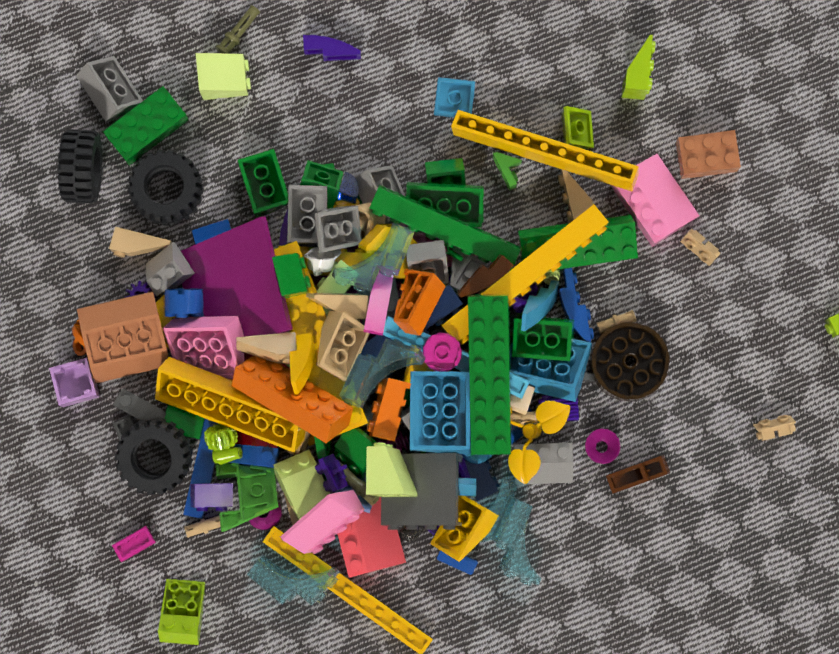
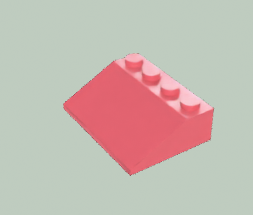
(369, 545)

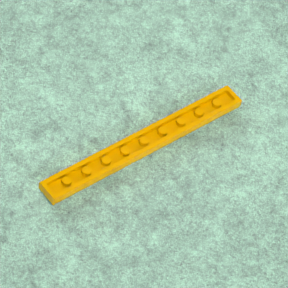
(352, 594)

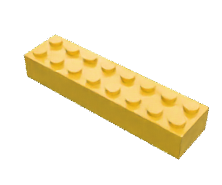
(218, 401)

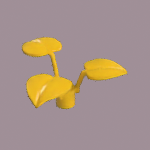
(552, 417)

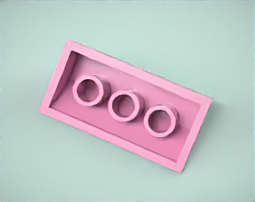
(324, 522)

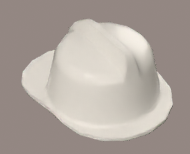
(321, 262)

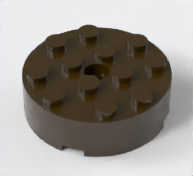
(626, 381)

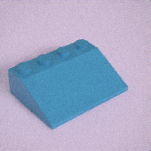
(555, 377)
(440, 412)

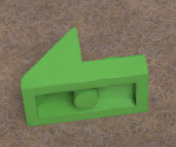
(505, 164)

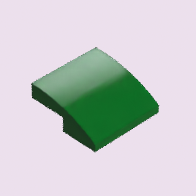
(189, 422)

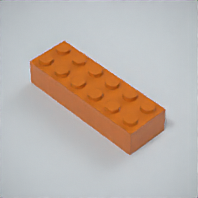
(311, 409)

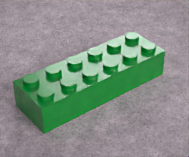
(612, 245)

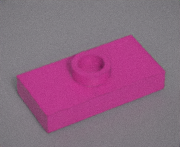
(133, 544)

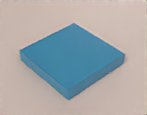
(453, 96)

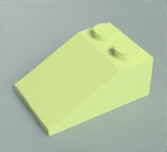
(300, 482)

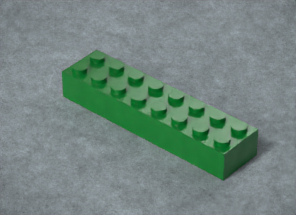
(489, 374)

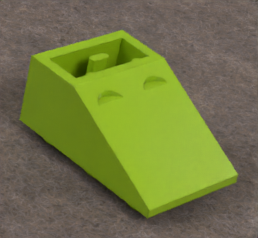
(636, 79)
(182, 612)

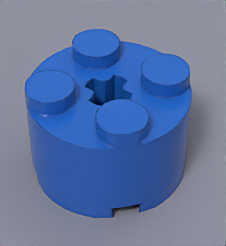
(184, 302)

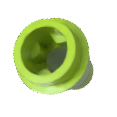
(227, 455)

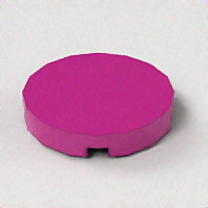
(442, 352)

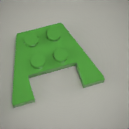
(256, 492)

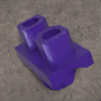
(333, 472)

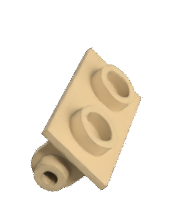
(693, 242)
(783, 425)

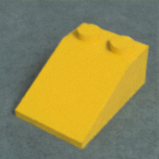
(476, 524)

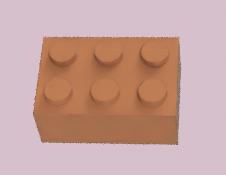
(708, 154)

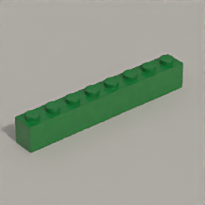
(442, 226)

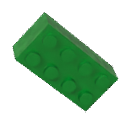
(146, 125)
(458, 201)

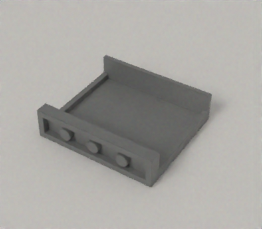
(437, 494)

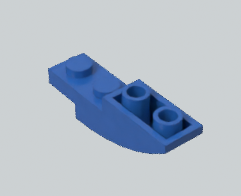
(569, 300)

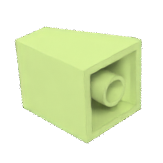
(222, 75)
(387, 473)

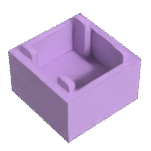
(74, 382)

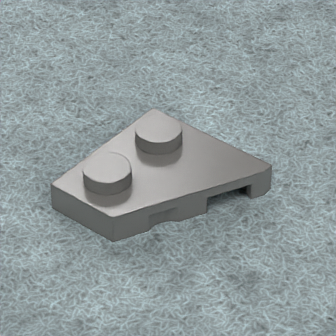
(463, 269)

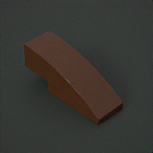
(485, 276)
(638, 474)

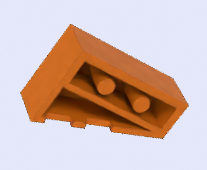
(418, 300)
(387, 409)

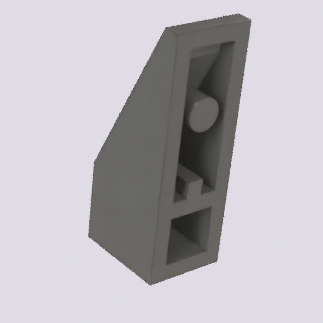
(137, 406)

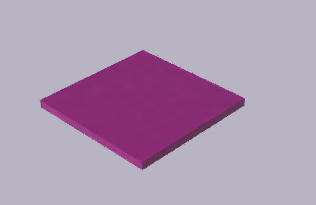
(240, 278)

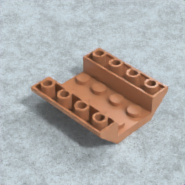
(123, 337)

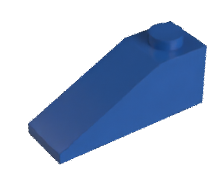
(258, 456)

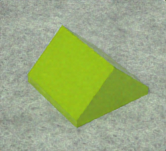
(577, 127)

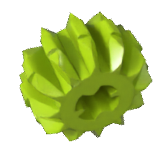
(220, 437)

